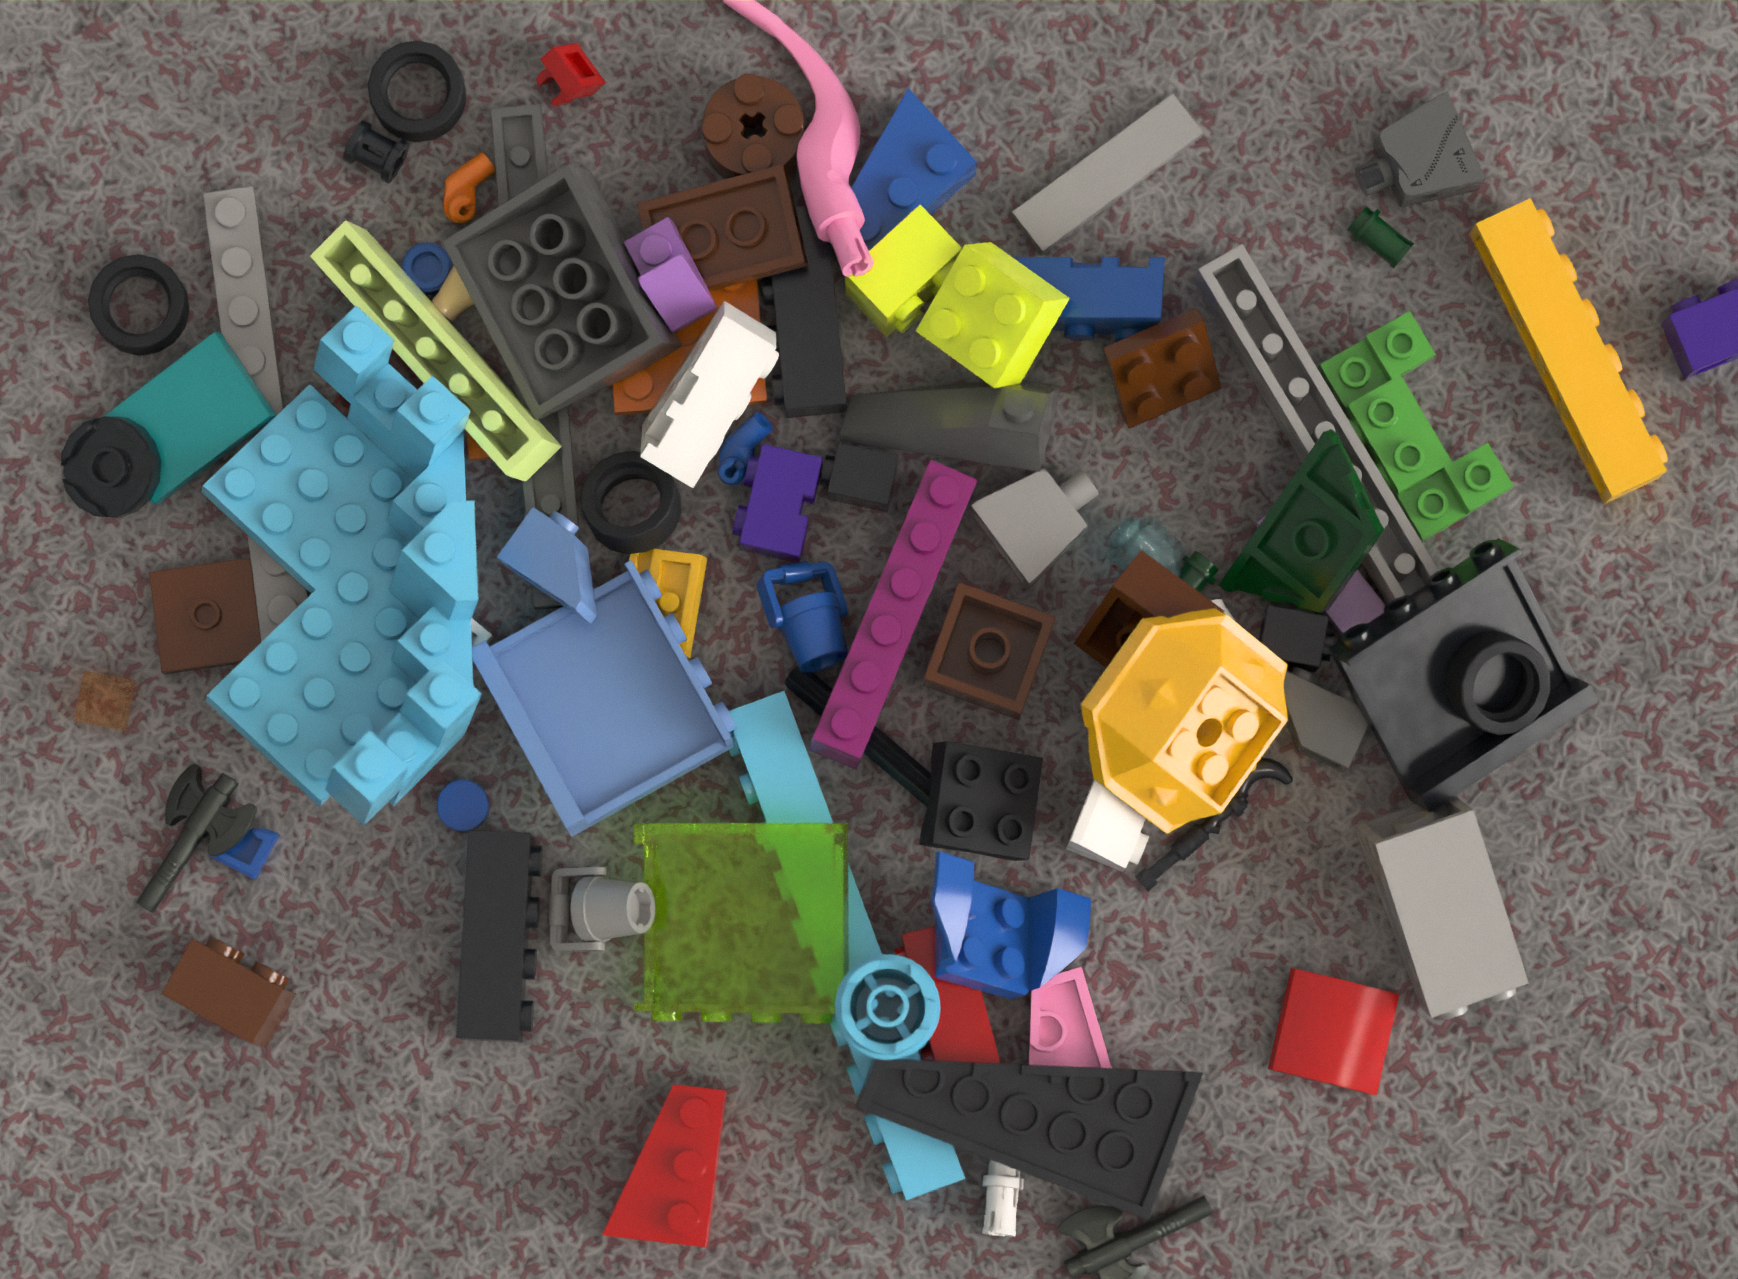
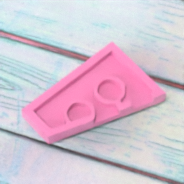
(1065, 1024)

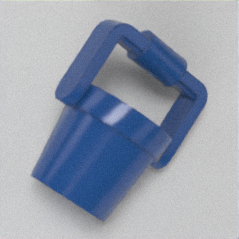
(811, 621)

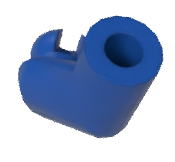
(740, 446)

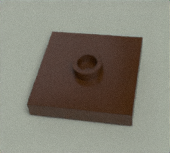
(205, 615)

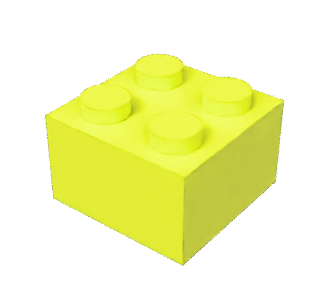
(905, 272)
(992, 314)

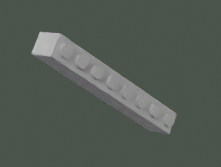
(1308, 407)

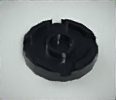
(111, 466)

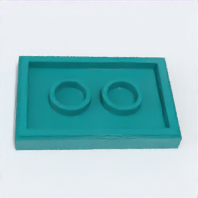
(197, 411)

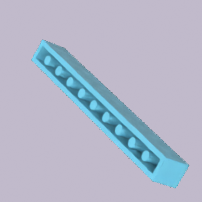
(790, 793)

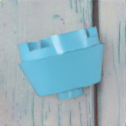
(887, 1007)

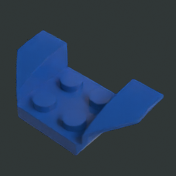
(1000, 937)

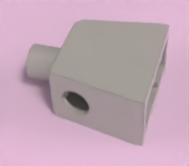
(1035, 521)

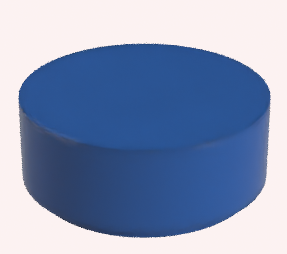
(427, 266)
(463, 805)

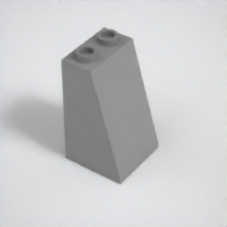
(1443, 906)

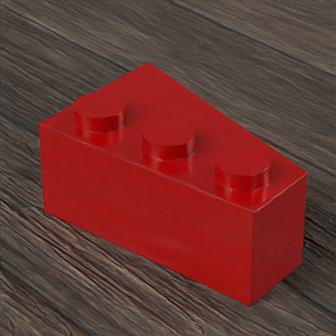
(676, 1172)

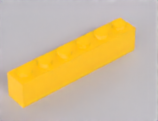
(1568, 350)

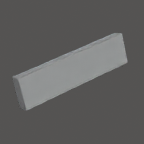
(1107, 174)

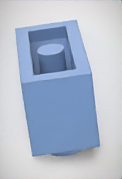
(552, 561)

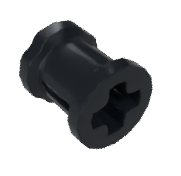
(358, 150)

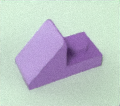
(670, 275)

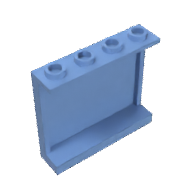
(607, 702)

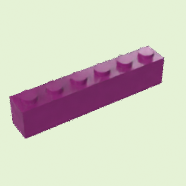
(892, 615)

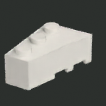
(708, 394)

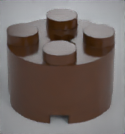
(750, 103)

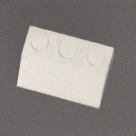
(1108, 830)

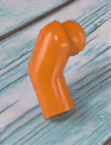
(460, 188)

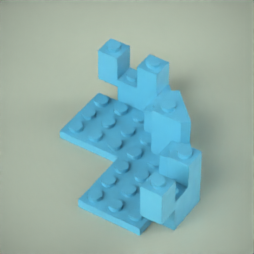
(378, 528)

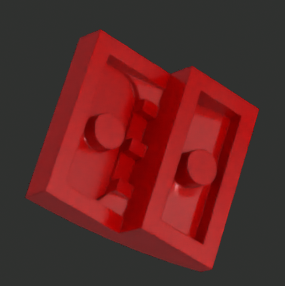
(1333, 1031)

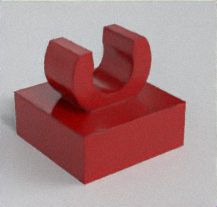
(571, 71)

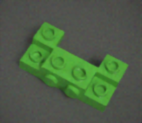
(1398, 435)

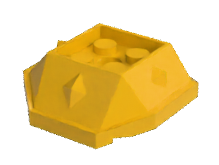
(1184, 715)

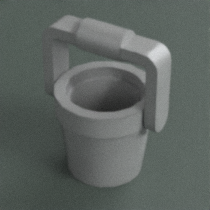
(598, 907)

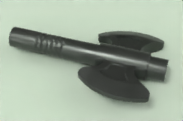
(206, 816)
(1107, 1252)

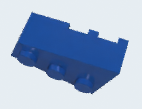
(909, 167)
(1103, 295)

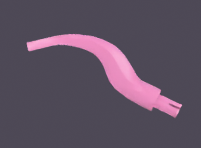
(826, 147)

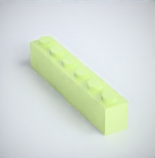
(435, 348)

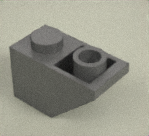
(1321, 722)

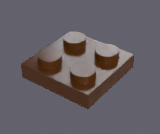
(1162, 368)

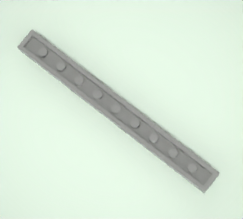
(249, 330)

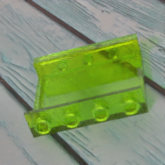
(745, 919)

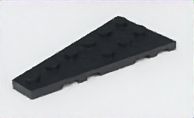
(1068, 1125)

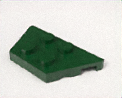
(1311, 534)

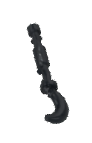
(1200, 833)

